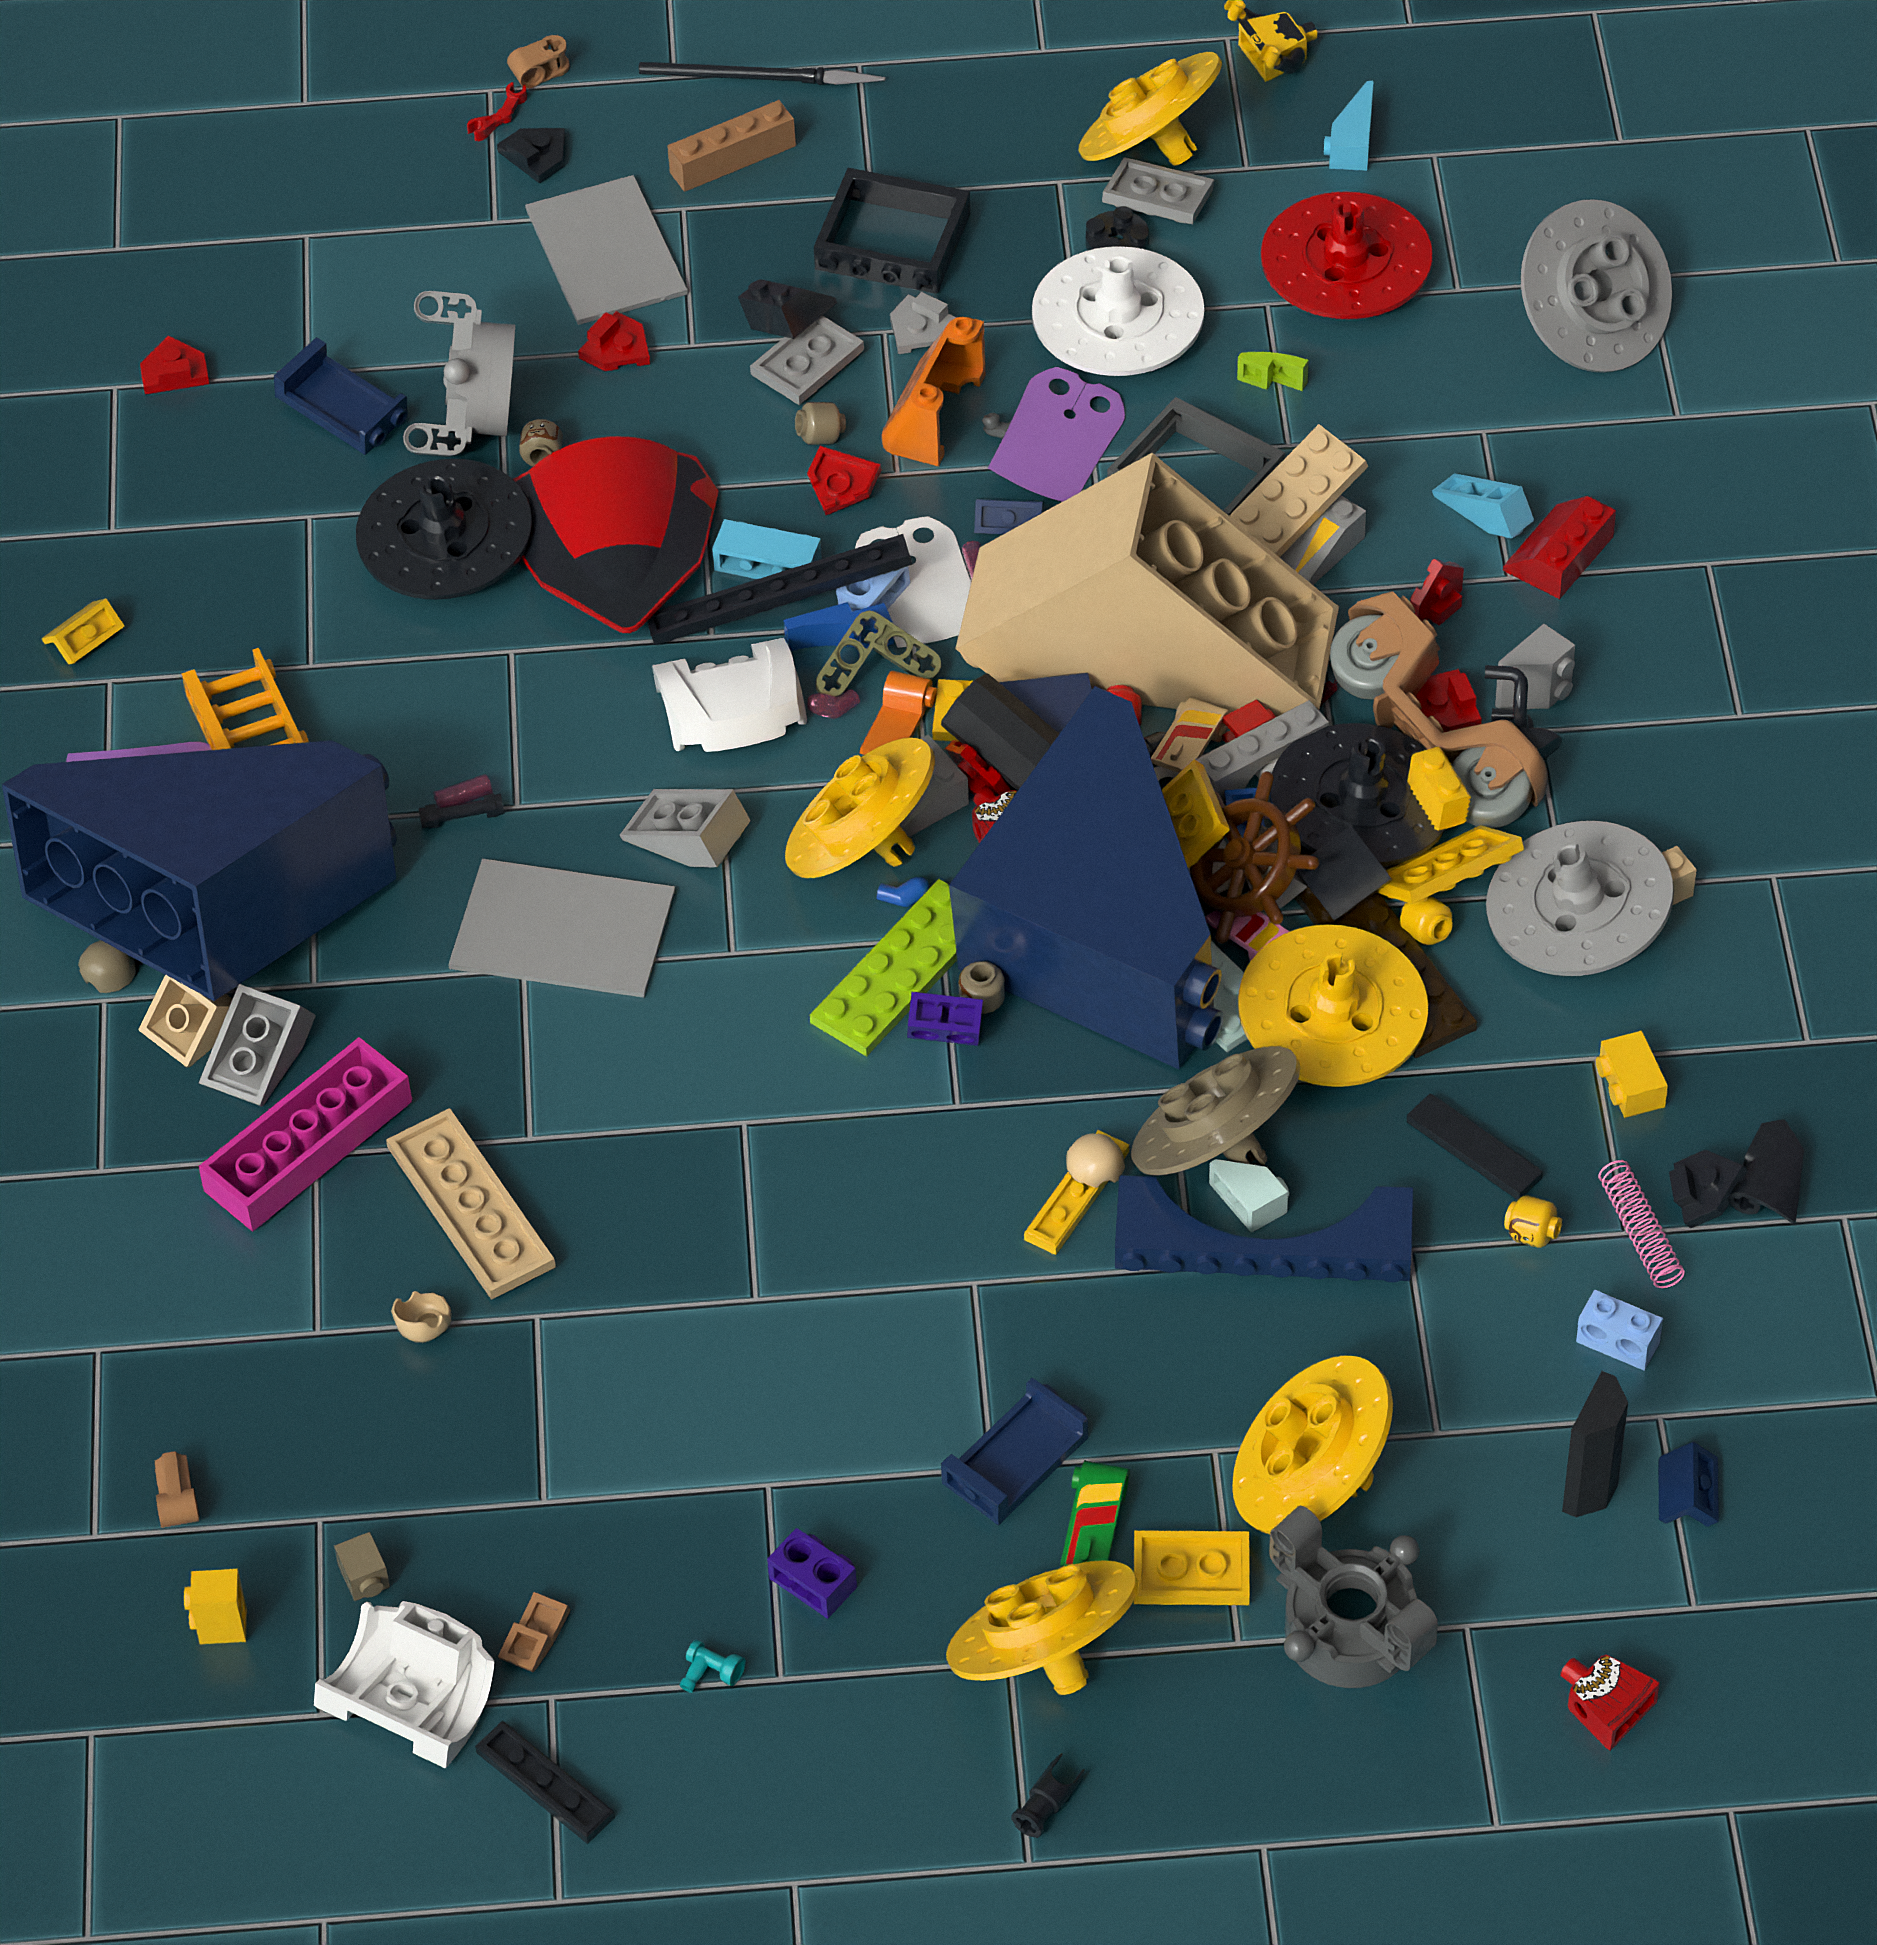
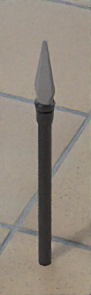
(804, 75)

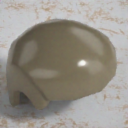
(106, 967)

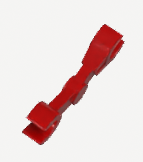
(486, 125)

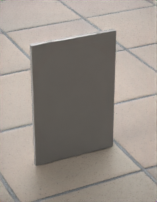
(606, 249)

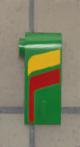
(1094, 1511)

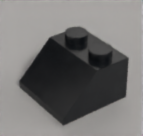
(782, 308)

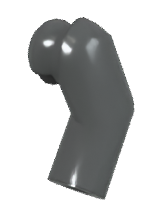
(994, 426)

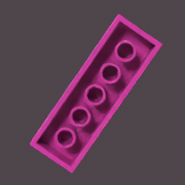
(305, 1134)

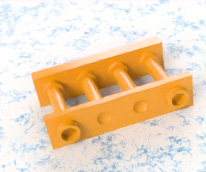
(212, 716)

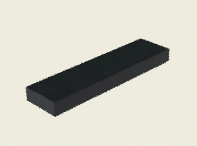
(1474, 1146)
(545, 1782)

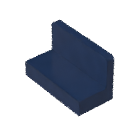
(1003, 515)
(1688, 1485)

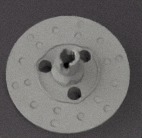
(1580, 292)
(1580, 898)

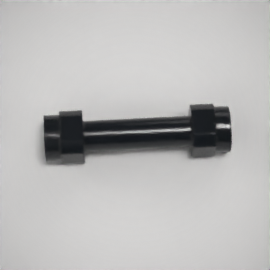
(491, 806)

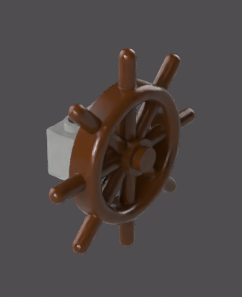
(1261, 858)

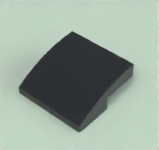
(1345, 874)

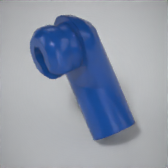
(905, 894)

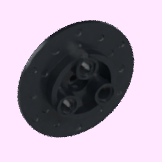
(444, 529)
(1356, 781)

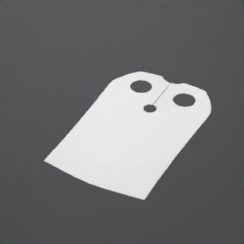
(938, 586)

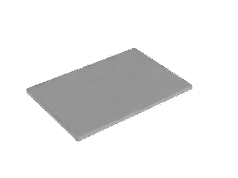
(562, 928)

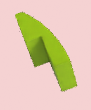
(1264, 367)

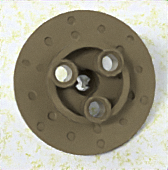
(1216, 1112)

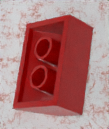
(1563, 545)

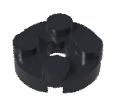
(1117, 222)

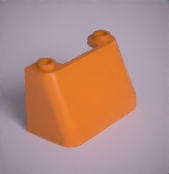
(947, 365)

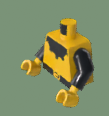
(1271, 41)

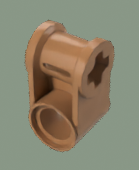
(539, 63)

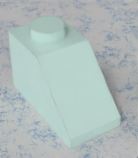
(1249, 1192)

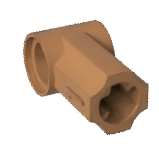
(176, 1497)

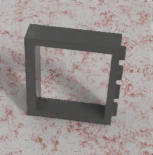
(1212, 434)

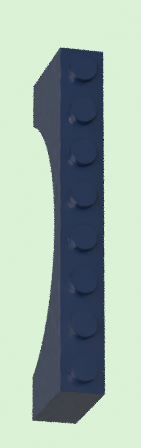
(1163, 1237)

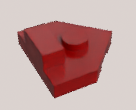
(615, 342)
(173, 367)
(841, 478)
(1440, 592)
(1449, 700)
(976, 769)

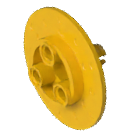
(1152, 109)
(862, 809)
(1334, 984)
(1313, 1442)
(1043, 1624)

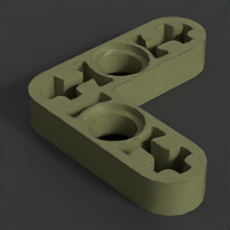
(878, 643)

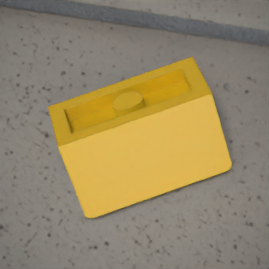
(85, 630)

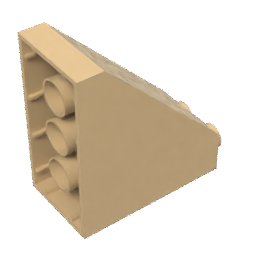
(1151, 595)

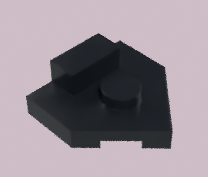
(535, 151)
(1703, 1185)

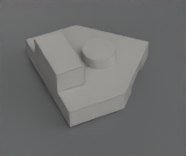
(918, 322)

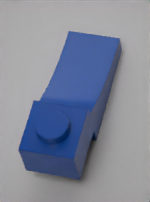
(829, 626)

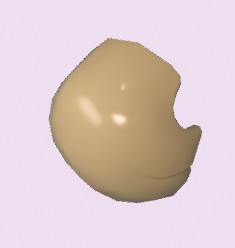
(1095, 1160)
(422, 1316)

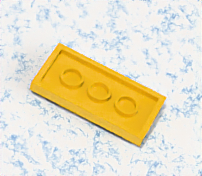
(1449, 863)

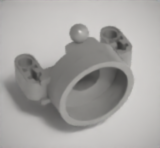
(474, 377)

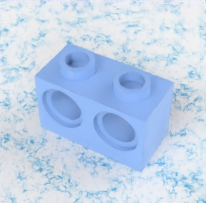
(875, 590)
(1619, 1330)

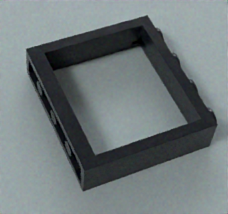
(902, 195)

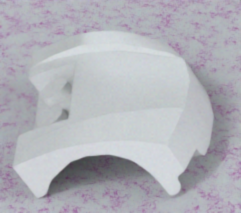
(734, 700)
(414, 1677)

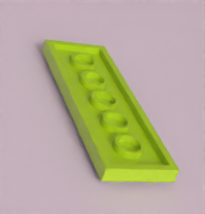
(881, 984)

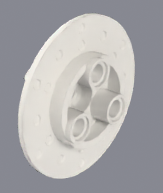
(1118, 311)

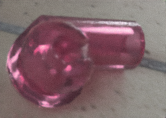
(832, 706)

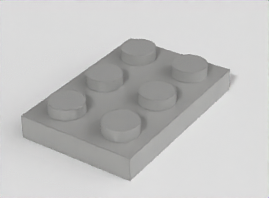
(1158, 190)
(808, 361)

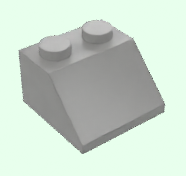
(1547, 664)

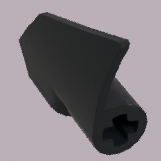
(1773, 1172)

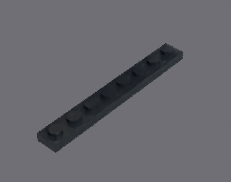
(779, 589)

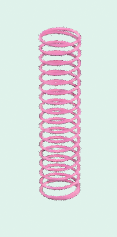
(1618, 1177)

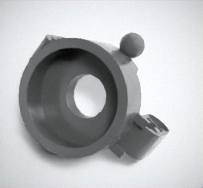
(1338, 1648)

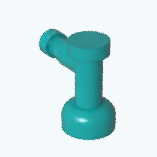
(701, 1658)

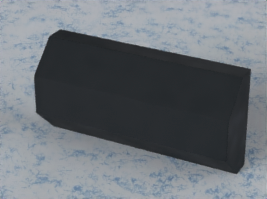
(999, 729)
(1596, 1448)

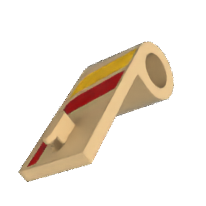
(1189, 734)

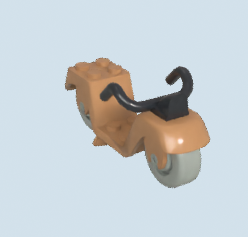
(1389, 658)

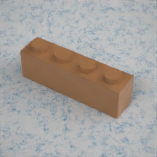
(731, 145)

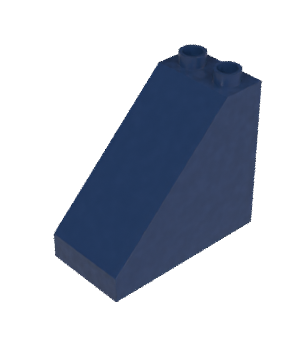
(204, 854)
(1092, 895)

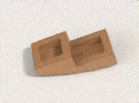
(535, 1633)

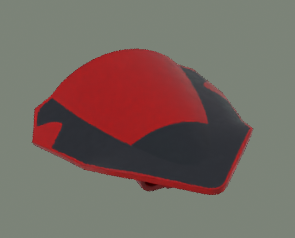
(617, 525)

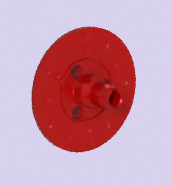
(1346, 255)

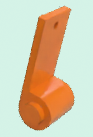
(902, 709)

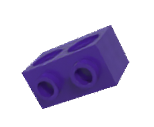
(944, 1018)
(807, 1577)

